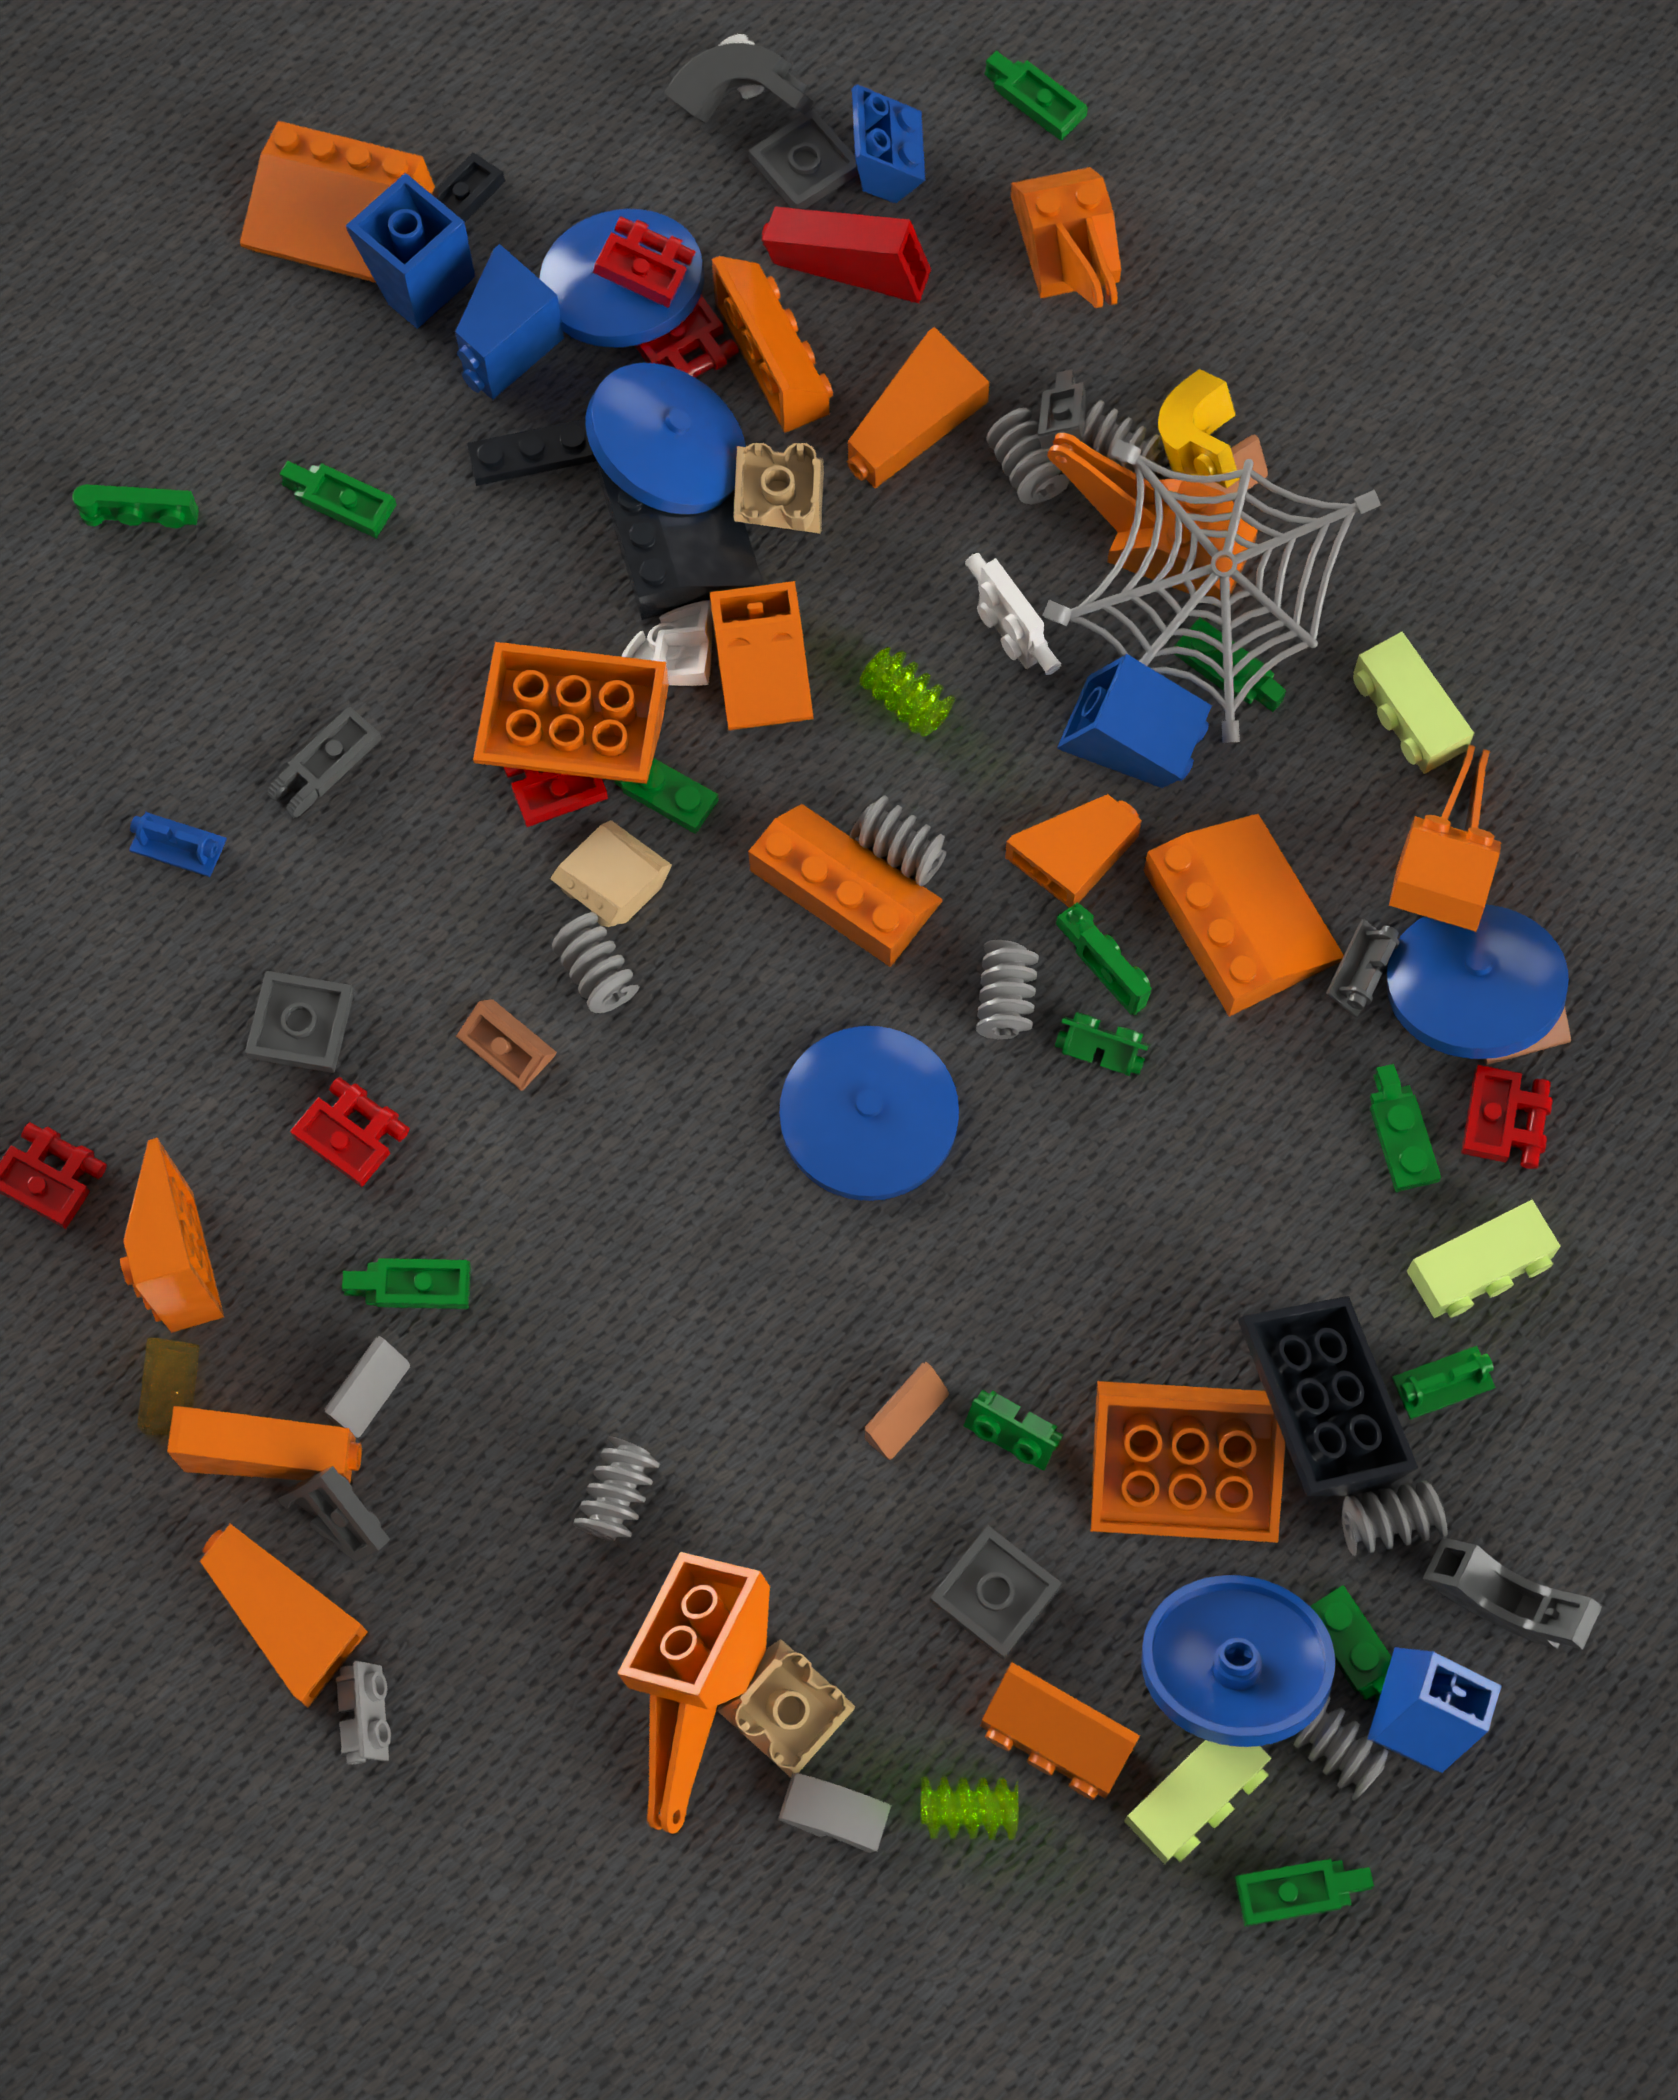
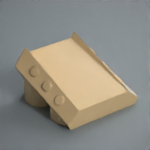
(779, 487)
(612, 874)
(787, 1708)

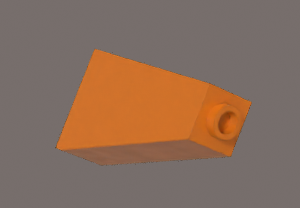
(917, 409)
(259, 1445)
(286, 1616)

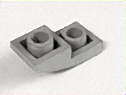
(835, 1812)

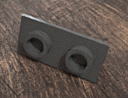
(1361, 966)

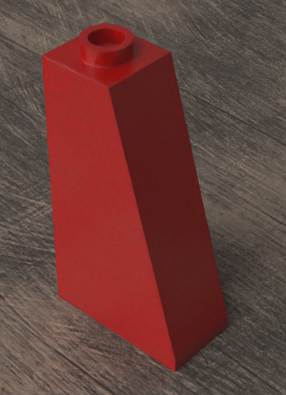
(850, 249)

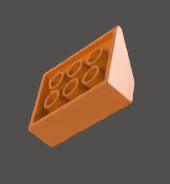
(312, 188)
(572, 712)
(1241, 911)
(168, 1248)
(1186, 1462)

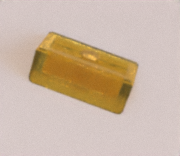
(166, 1383)

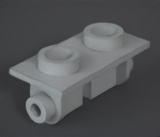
(363, 1690)

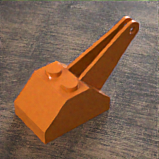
(1069, 234)
(1114, 494)
(1447, 869)
(690, 1658)

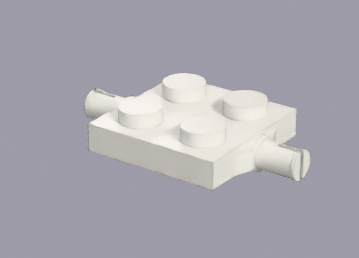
(1011, 614)

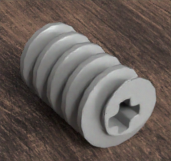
(1102, 433)
(1023, 459)
(899, 841)
(591, 966)
(1005, 989)
(616, 1490)
(1392, 1515)
(1342, 1750)

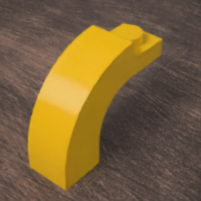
(1189, 419)

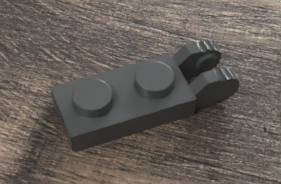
(325, 760)

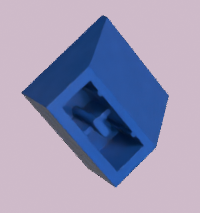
(887, 145)
(1432, 1708)

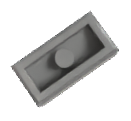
(367, 1387)

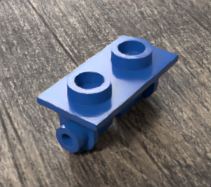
(176, 843)

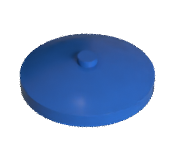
(601, 310)
(664, 438)
(1478, 989)
(869, 1113)
(1238, 1660)

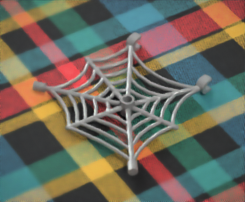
(1131, 455)

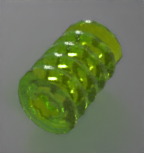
(906, 693)
(969, 1807)

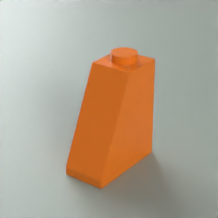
(1075, 847)

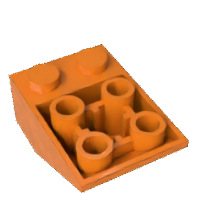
(761, 655)

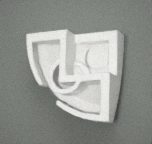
(681, 644)

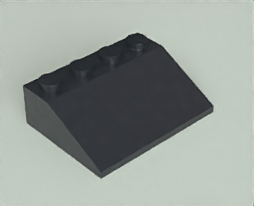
(679, 556)
(1328, 1397)

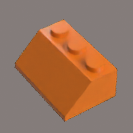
(1057, 1732)

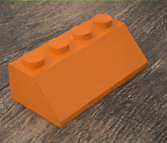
(770, 342)
(842, 883)

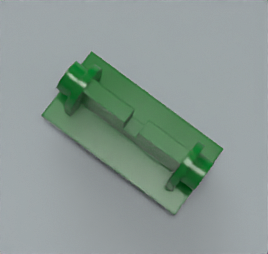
(1119, 1047)
(1444, 1382)
(994, 1421)

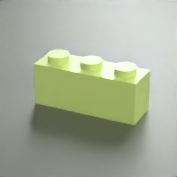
(1412, 703)
(1484, 1260)
(1196, 1795)

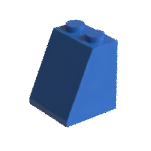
(413, 249)
(506, 324)
(1136, 723)

